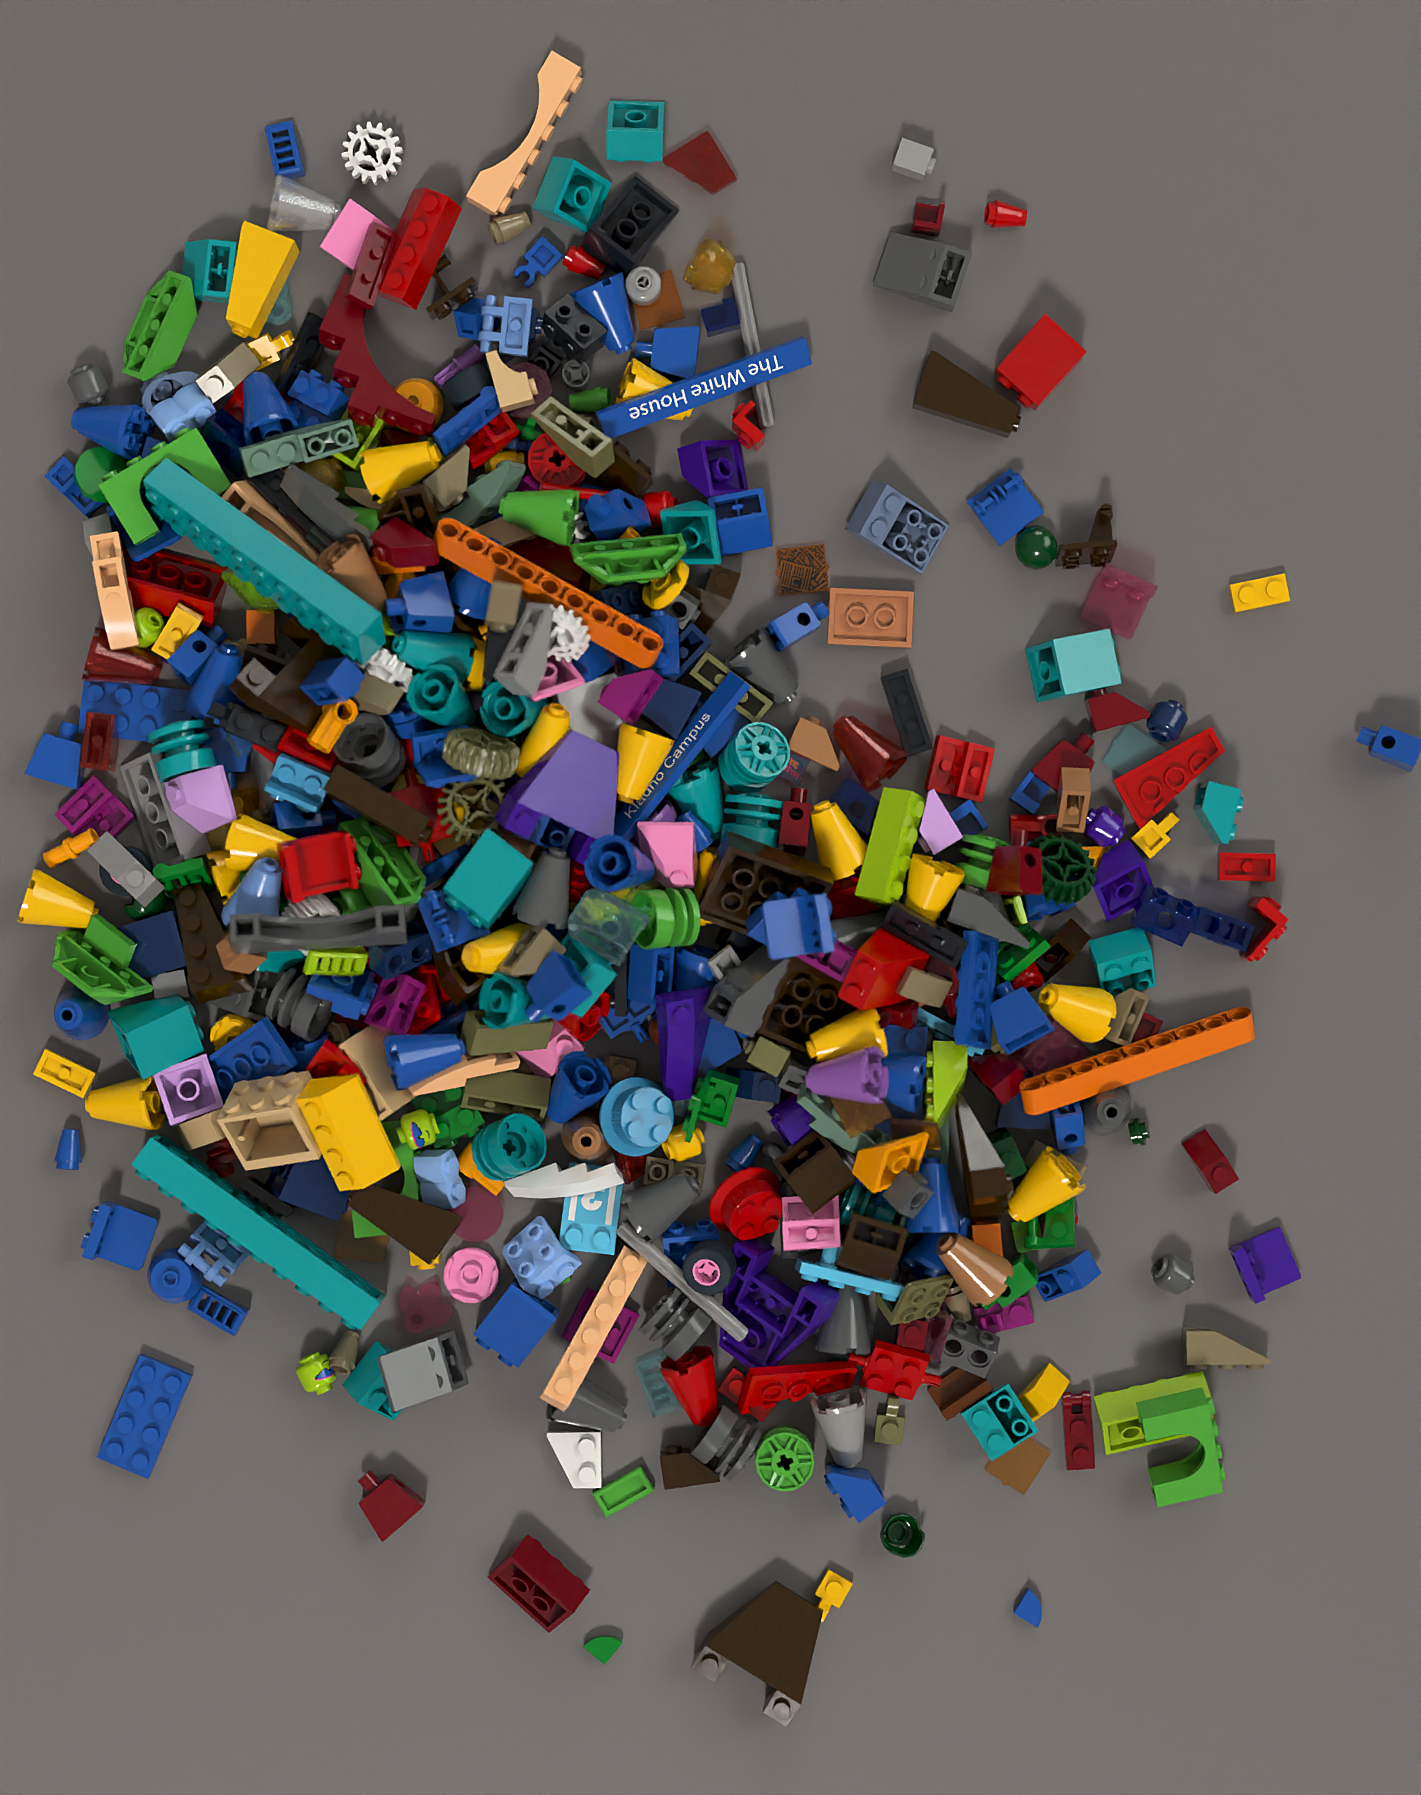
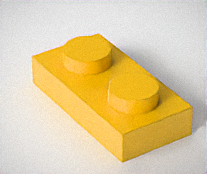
(1259, 593)
(177, 630)
(65, 1073)

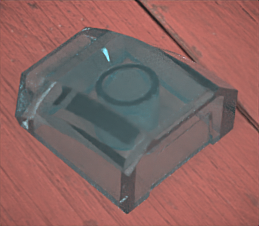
(606, 924)

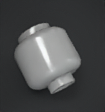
(649, 293)

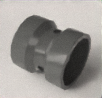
(573, 372)

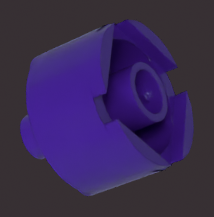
(790, 1120)

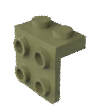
(916, 1301)

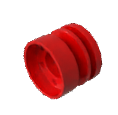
(539, 458)

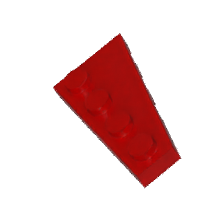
(1159, 780)
(777, 1383)

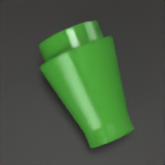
(590, 400)

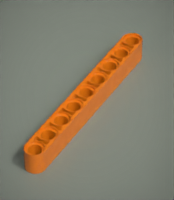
(499, 564)
(1137, 1060)

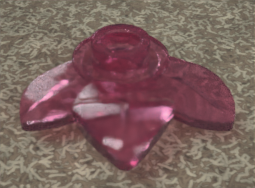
(426, 1304)

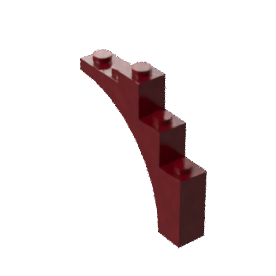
(354, 367)

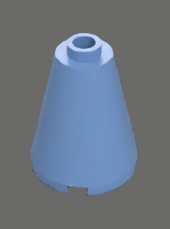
(257, 891)

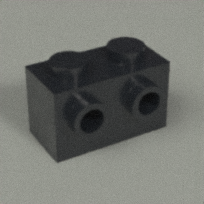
(573, 329)

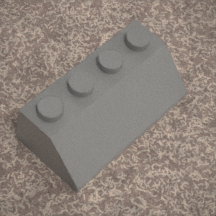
(164, 832)

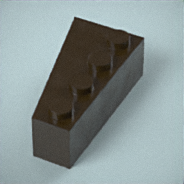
(200, 934)

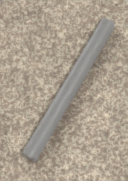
(751, 342)
(675, 1276)

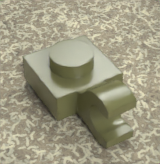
(889, 1425)

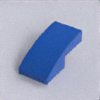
(62, 478)

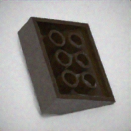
(748, 874)
(802, 1005)

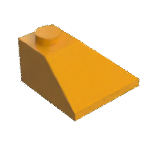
(883, 1162)

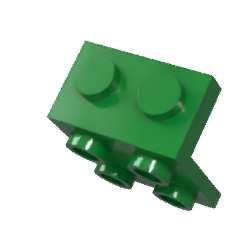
(713, 1101)

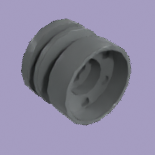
(371, 750)
(294, 1007)
(675, 1323)
(726, 1443)

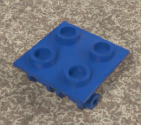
(1005, 506)
(446, 925)

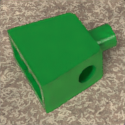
(1023, 1279)

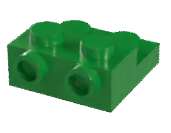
(450, 1117)

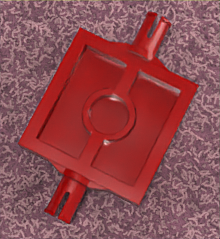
(424, 800)
(894, 1369)

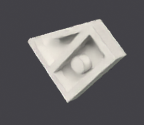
(579, 1456)

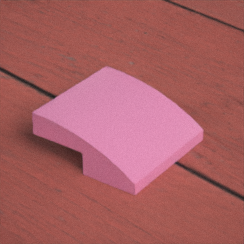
(348, 233)
(808, 1230)

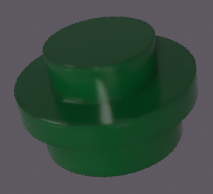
(1138, 1131)

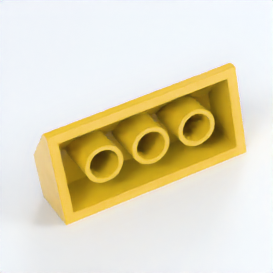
(347, 1131)

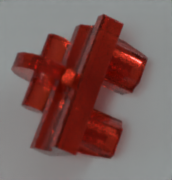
(221, 1158)

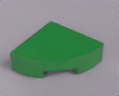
(602, 1647)

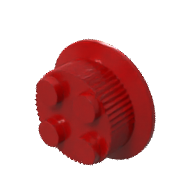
(747, 1203)

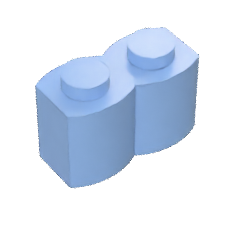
(186, 409)
(440, 1178)

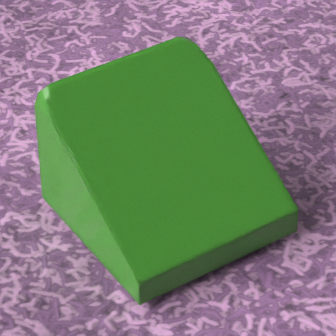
(1019, 1232)

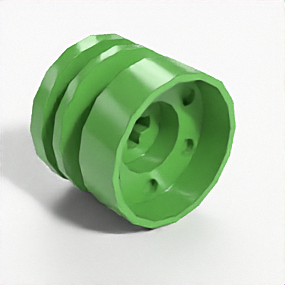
(980, 859)
(672, 920)
(792, 1443)

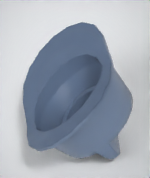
(164, 386)

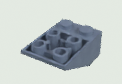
(897, 526)

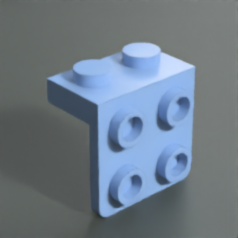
(539, 1258)

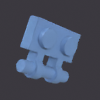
(515, 325)
(218, 1249)

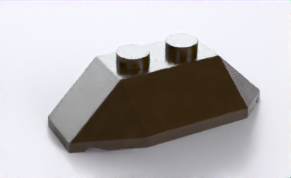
(419, 510)

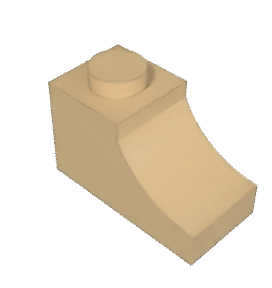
(512, 388)

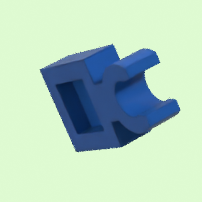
(540, 259)

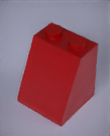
(1039, 362)
(879, 970)

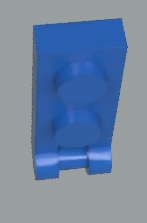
(468, 421)

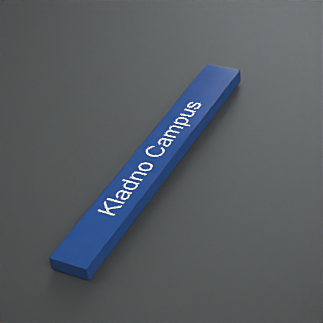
(682, 753)

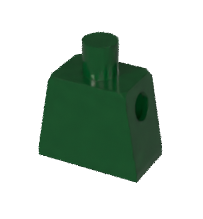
(1007, 1152)

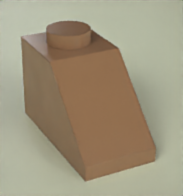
(813, 743)
(1073, 799)
(241, 962)

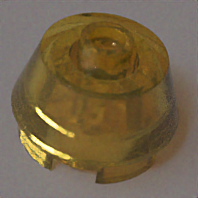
(711, 267)
(327, 471)

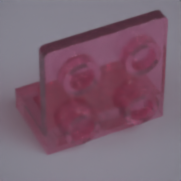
(1118, 601)
(1051, 1051)

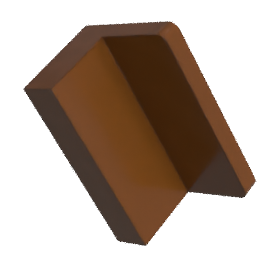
(958, 1392)

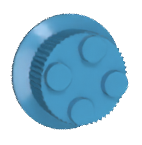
(635, 1116)

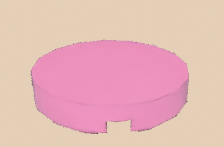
(471, 1274)

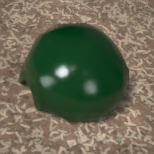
(1036, 547)
(139, 912)
(902, 1535)

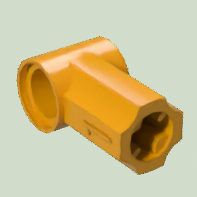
(331, 725)
(469, 1168)

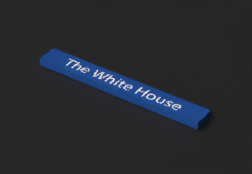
(704, 387)

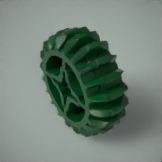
(1064, 864)

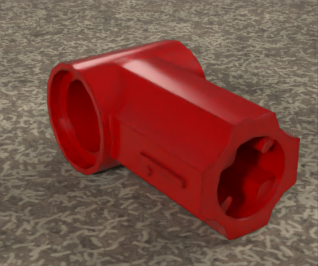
(1032, 823)

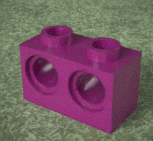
(832, 963)
(395, 1004)

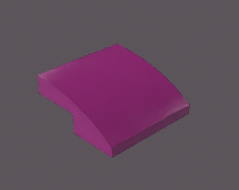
(95, 808)
(617, 1335)

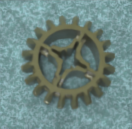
(481, 753)
(464, 801)

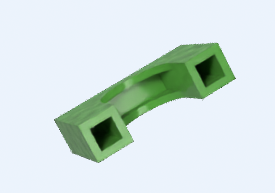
(125, 488)
(411, 1188)
(1199, 1472)

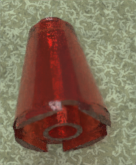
(122, 665)
(868, 752)

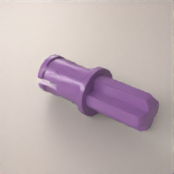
(466, 360)

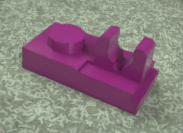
(1001, 1319)

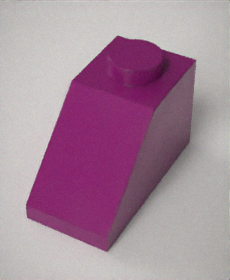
(630, 694)

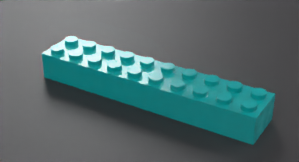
(264, 562)
(258, 1231)

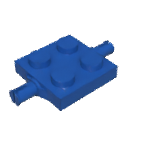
(637, 1013)

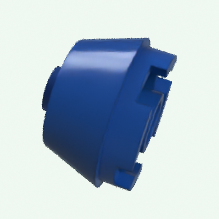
(404, 720)
(172, 1277)

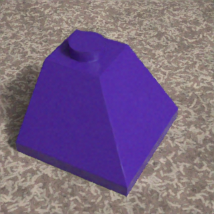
(714, 467)
(1120, 880)

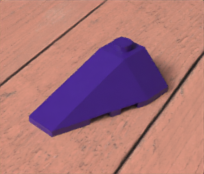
(681, 1038)

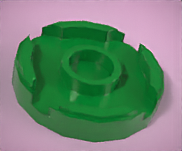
(92, 467)

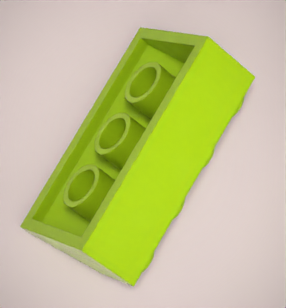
(890, 847)
(1119, 1415)

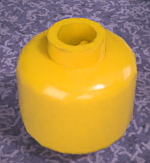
(681, 1151)

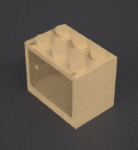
(369, 1055)
(267, 1123)

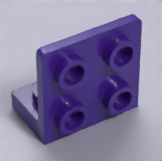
(1264, 1263)

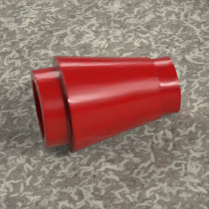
(1001, 215)
(582, 262)

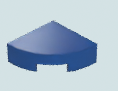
(520, 446)
(1029, 1608)

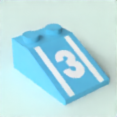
(591, 1219)

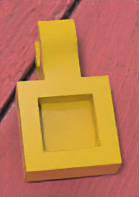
(268, 349)
(1152, 835)
(832, 1591)

